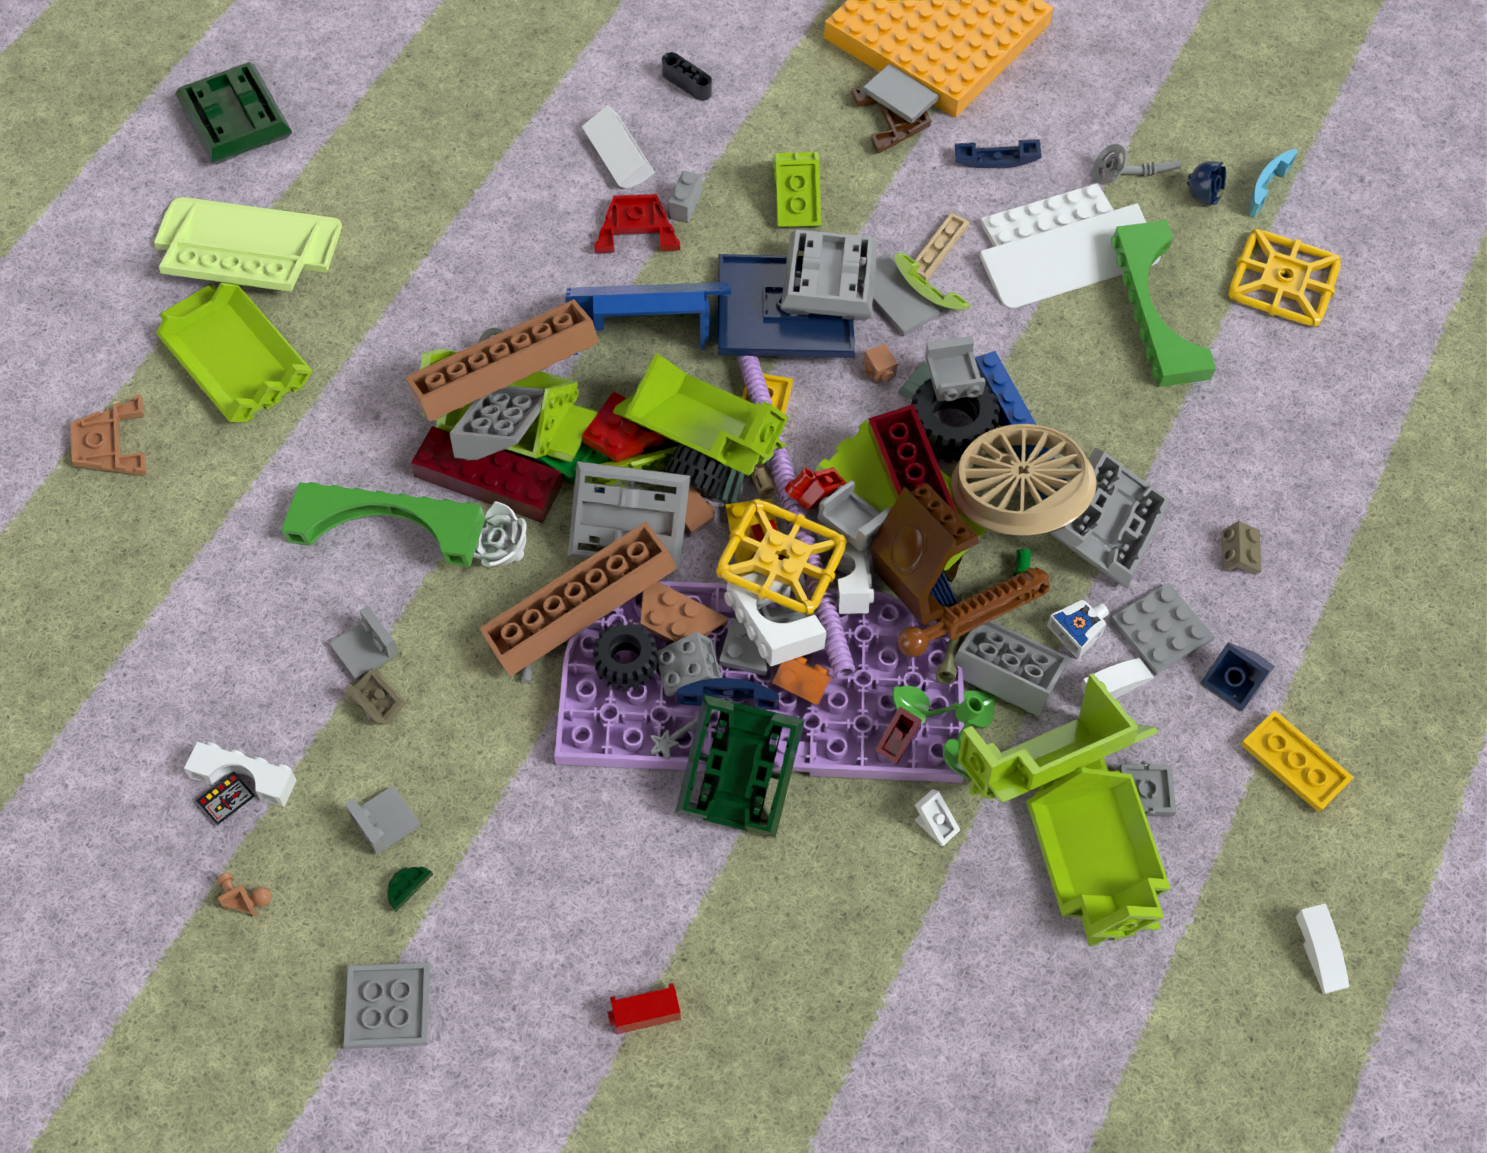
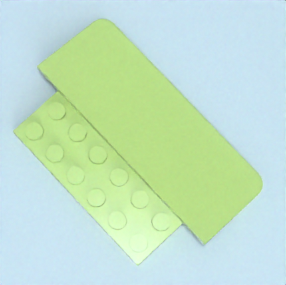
(244, 243)

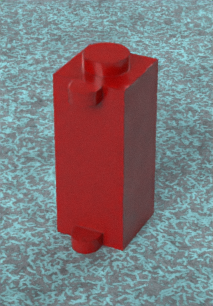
(644, 1010)

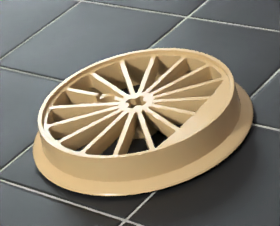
(1008, 472)

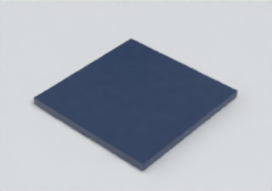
(757, 326)

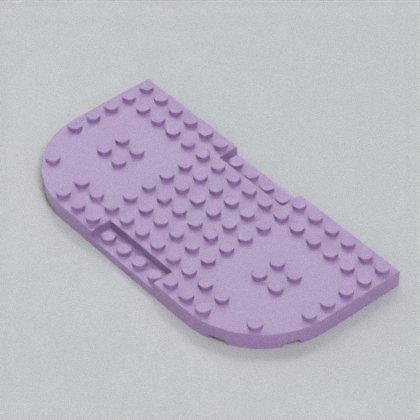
(837, 736)

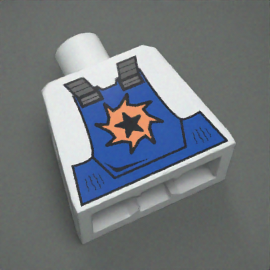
(1078, 626)

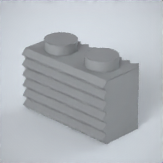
(685, 196)

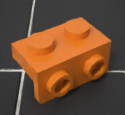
(803, 679)

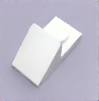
(936, 818)

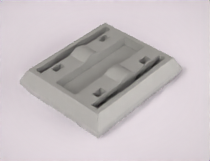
(830, 274)
(625, 508)
(1111, 521)

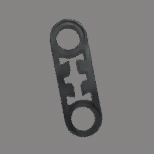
(686, 76)

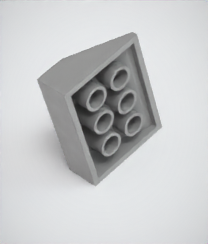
(496, 422)
(1010, 666)

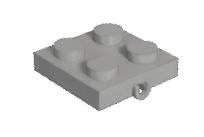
(1154, 787)

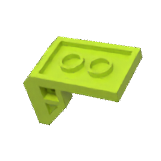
(797, 189)

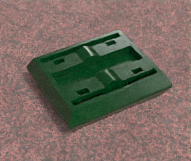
(233, 112)
(739, 766)

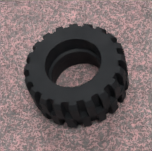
(950, 441)

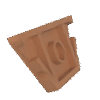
(676, 615)

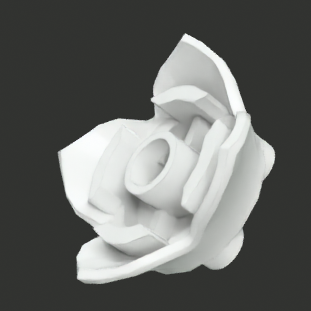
(502, 537)

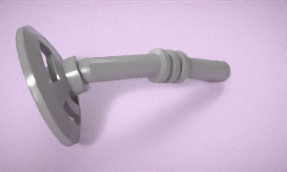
(1114, 167)

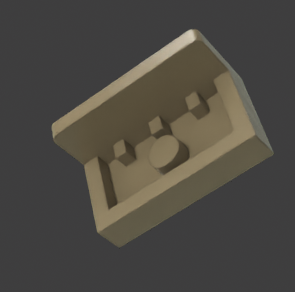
(1241, 548)
(376, 697)

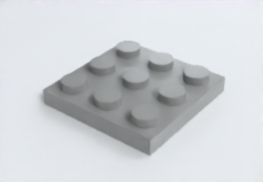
(1162, 628)
(387, 1005)

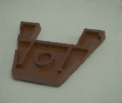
(898, 127)

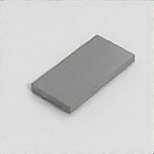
(897, 298)

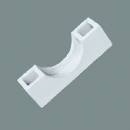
(854, 590)
(211, 763)

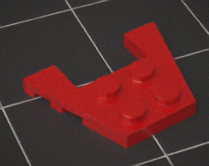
(635, 216)
(617, 436)

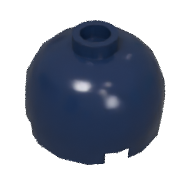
(1207, 181)

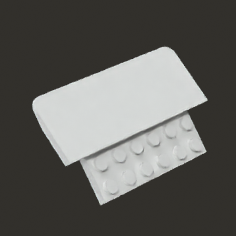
(1054, 245)

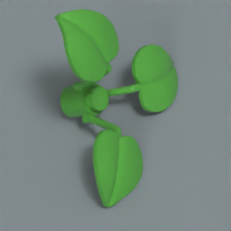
(975, 710)

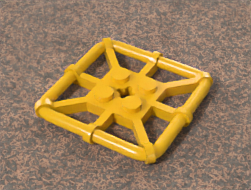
(1290, 287)
(785, 571)

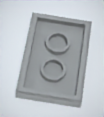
(900, 93)

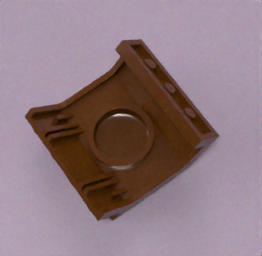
(916, 546)

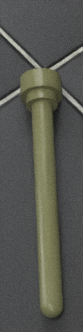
(946, 670)

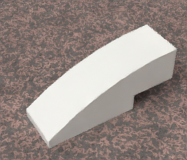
(1122, 677)
(1323, 948)

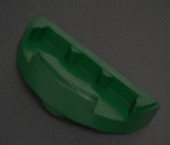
(406, 884)

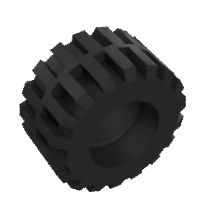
(704, 472)
(625, 638)

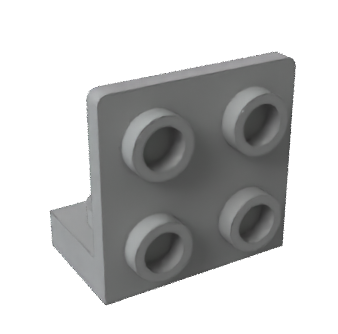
(365, 645)
(687, 662)
(383, 819)

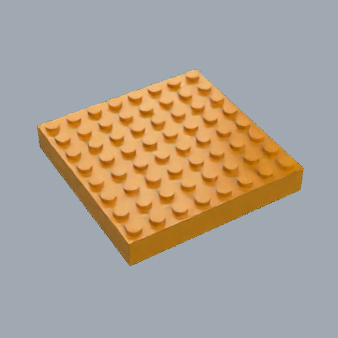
(940, 43)

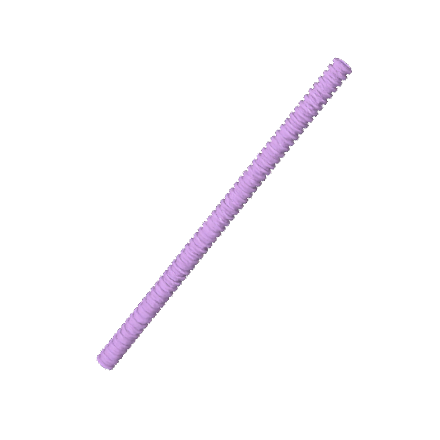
(783, 472)

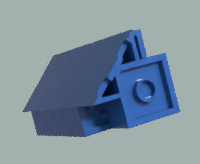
(648, 300)

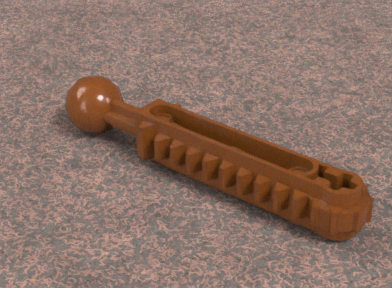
(977, 610)

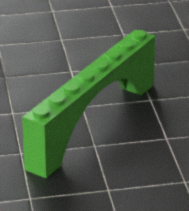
(1171, 356)
(323, 507)

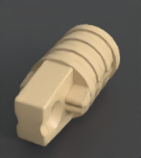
(764, 481)

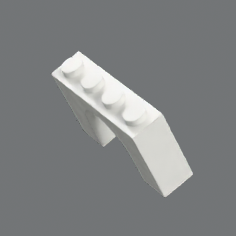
(774, 640)

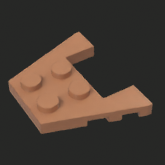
(97, 440)

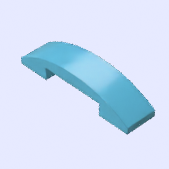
(1278, 166)

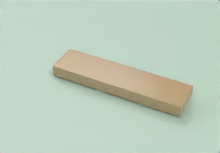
(940, 245)

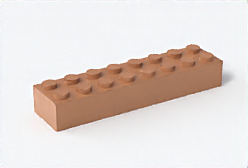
(502, 360)
(578, 598)

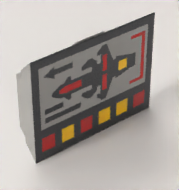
(225, 798)

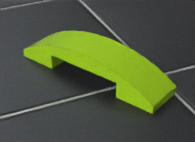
(908, 269)

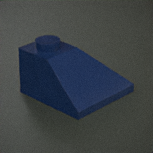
(1237, 675)

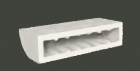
(618, 148)

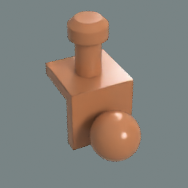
(238, 898)

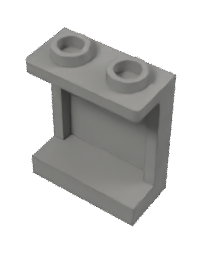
(953, 369)
(851, 516)

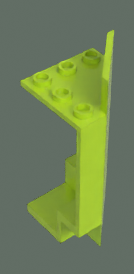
(704, 417)
(557, 427)
(1096, 734)
(1100, 852)

